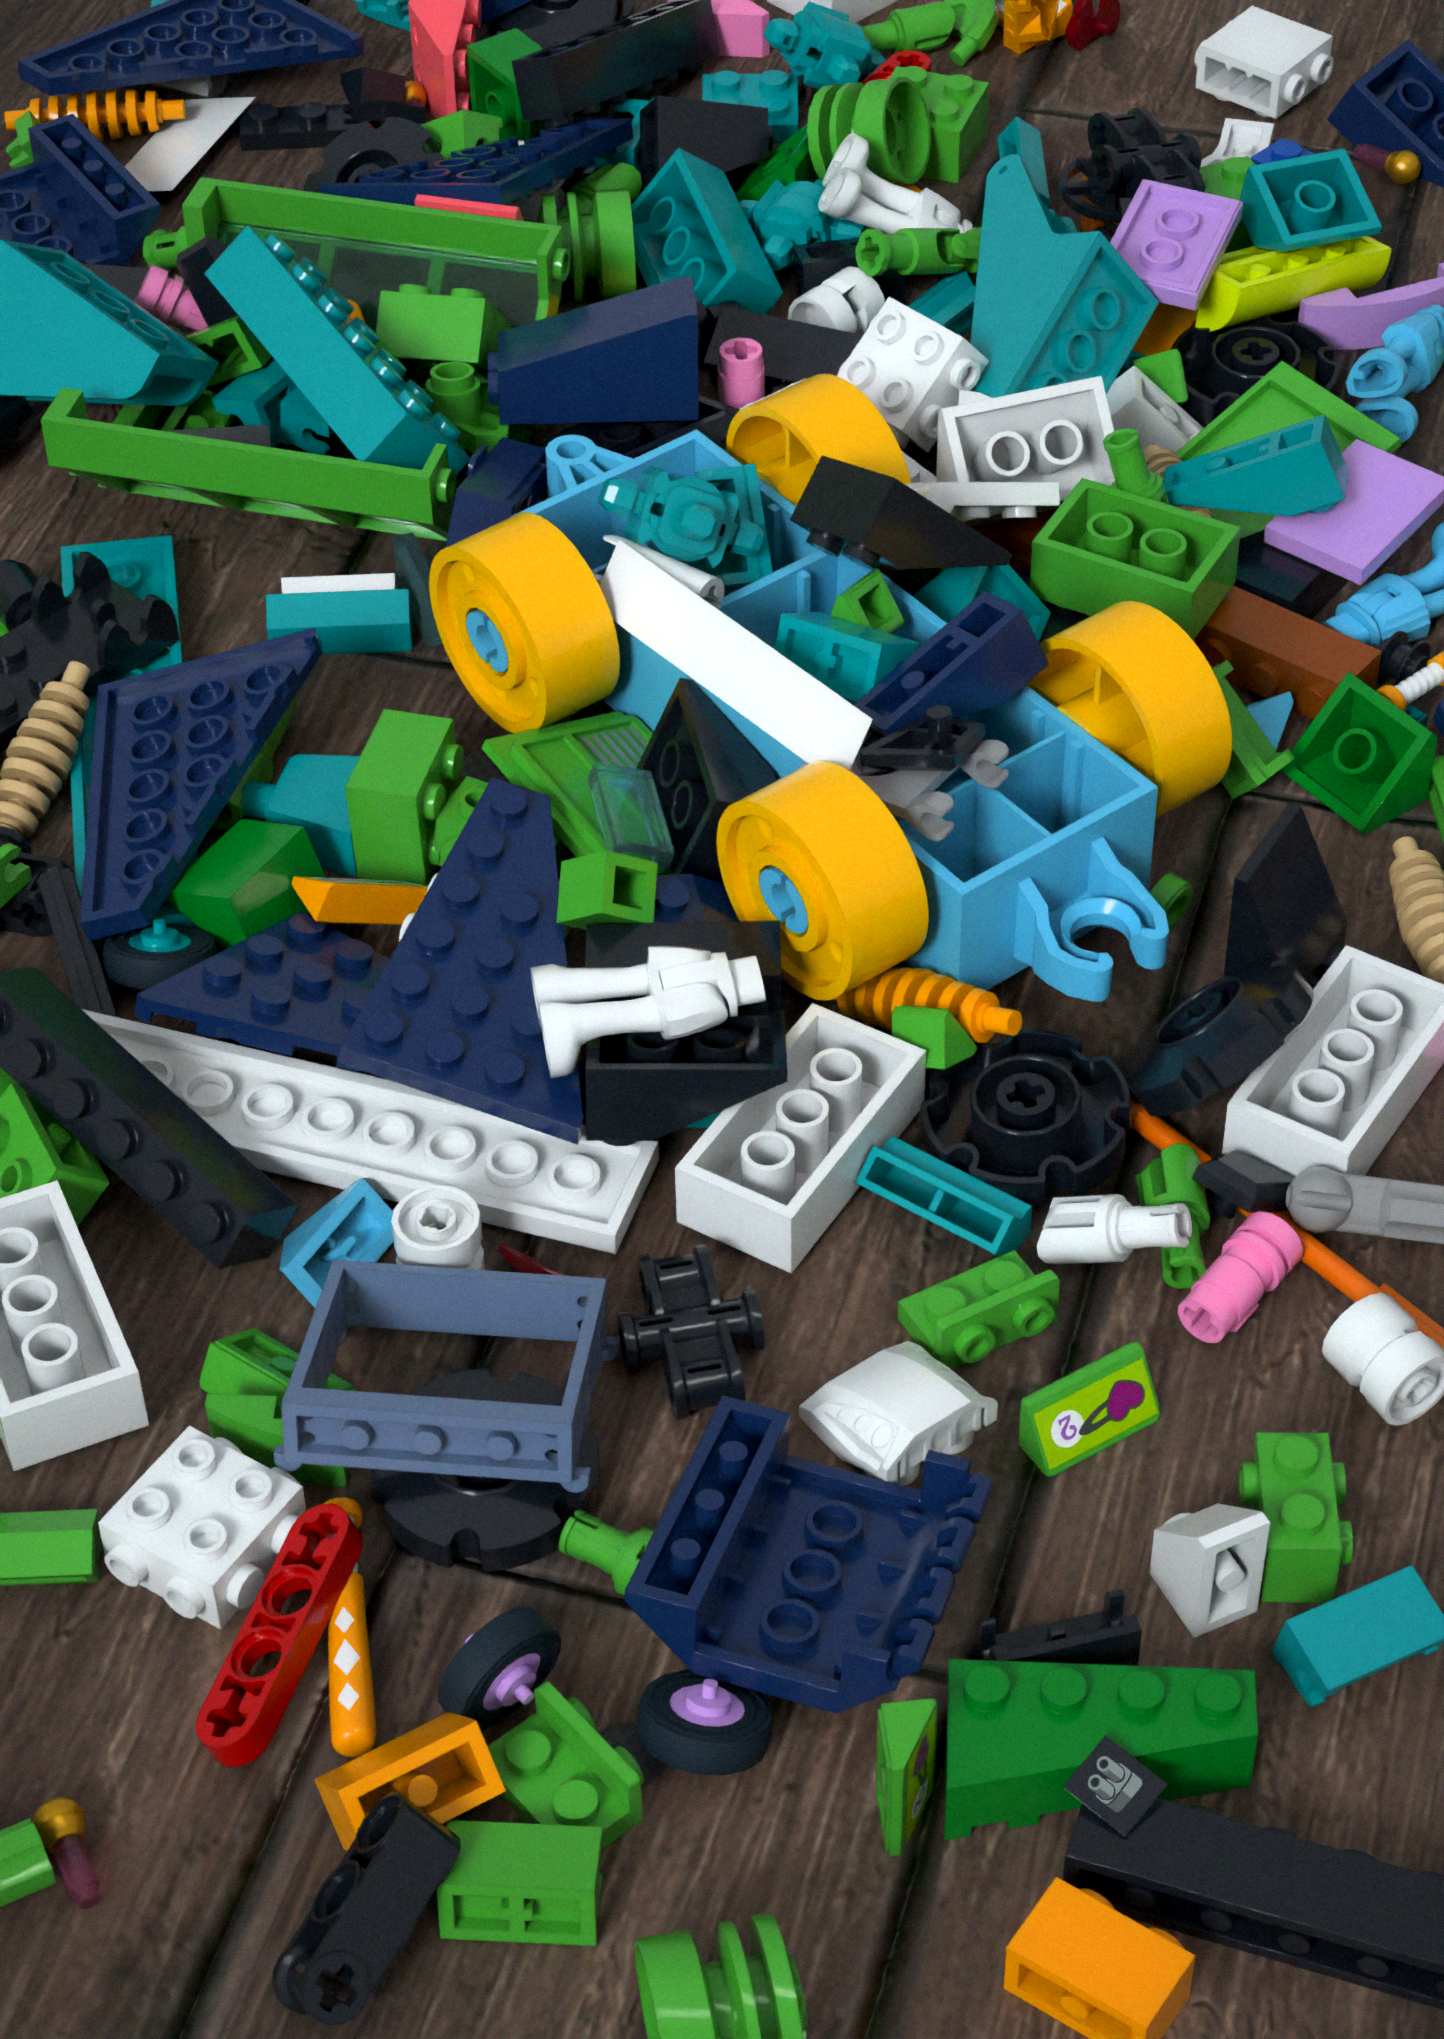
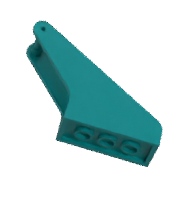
(1046, 295)
(85, 335)

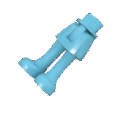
(1404, 366)
(1395, 602)

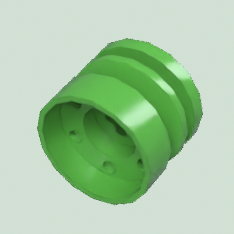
(883, 112)
(598, 242)
(723, 1998)

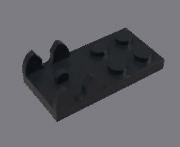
(93, 626)

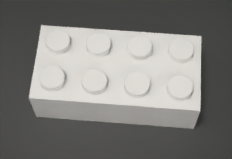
(1343, 1071)
(789, 1158)
(61, 1348)

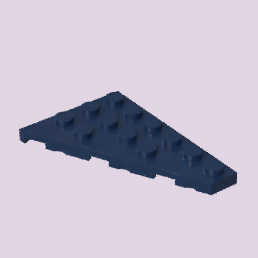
(189, 42)
(494, 170)
(167, 764)
(278, 989)
(458, 990)

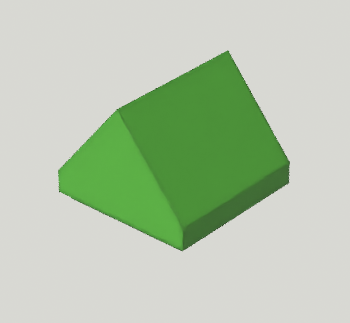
(1166, 372)
(869, 604)
(935, 1032)

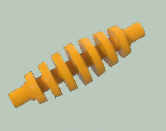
(113, 113)
(972, 1007)

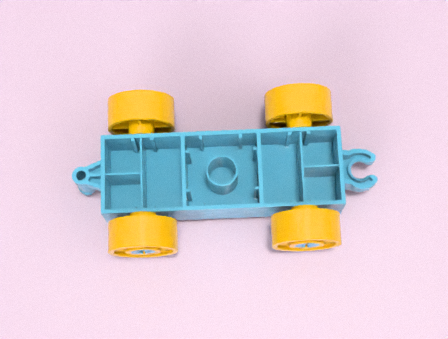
(1095, 741)

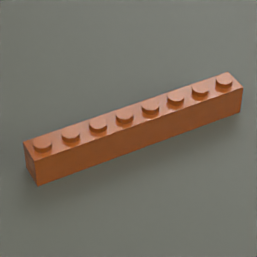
(1262, 641)

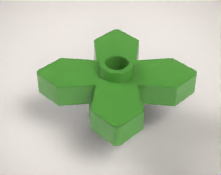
(466, 405)

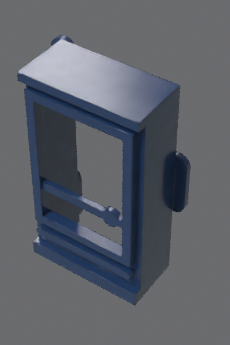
(497, 487)

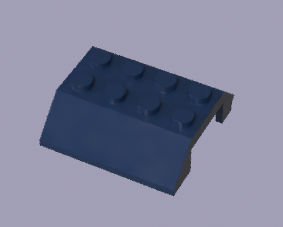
(75, 197)
(800, 1568)

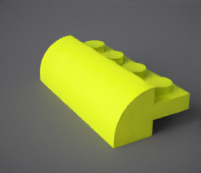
(1269, 282)

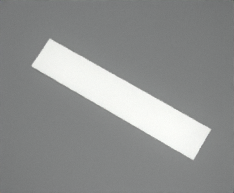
(732, 661)

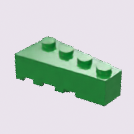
(1030, 1725)

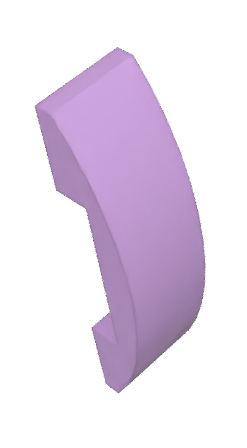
(1361, 321)

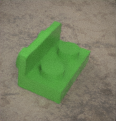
(981, 1310)
(565, 1771)

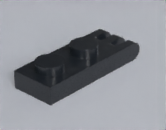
(293, 126)

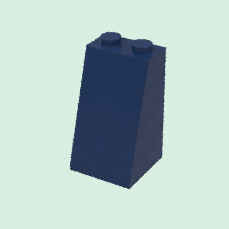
(603, 361)

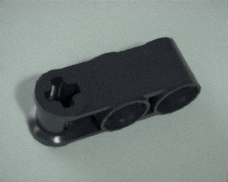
(365, 1911)

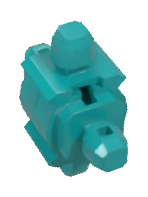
(823, 46)
(792, 217)
(681, 517)

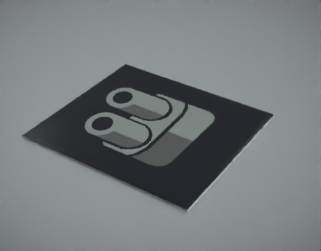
(1115, 1785)

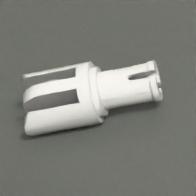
(1108, 1229)

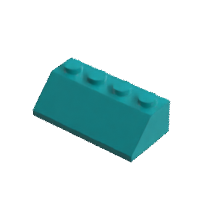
(696, 228)

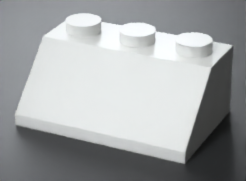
(1028, 438)

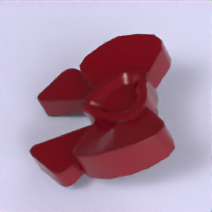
(1091, 22)

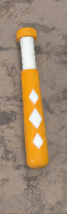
(349, 1662)

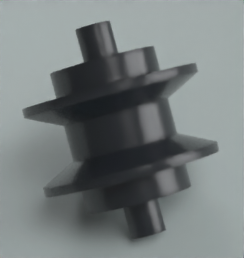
(1399, 660)

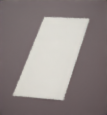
(183, 142)

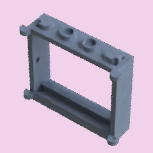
(444, 1432)

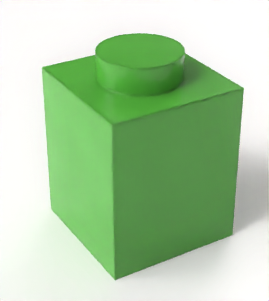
(606, 890)

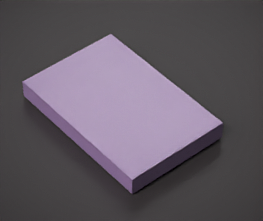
(1176, 239)
(1381, 510)

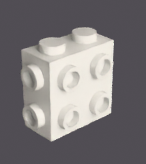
(1263, 62)
(912, 371)
(202, 1527)

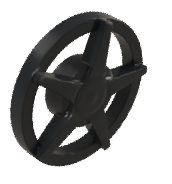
(1107, 199)

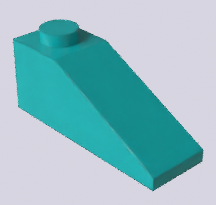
(1269, 474)

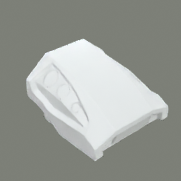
(896, 1410)

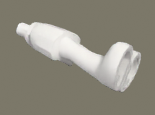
(868, 200)
(683, 991)

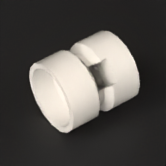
(841, 302)
(438, 1229)
(1386, 1356)

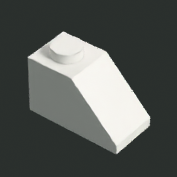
(1143, 406)
(1211, 1564)

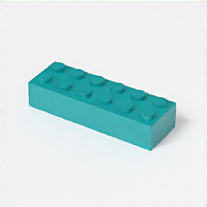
(331, 354)

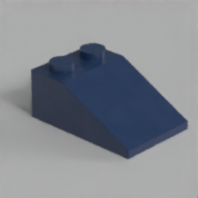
(1398, 109)

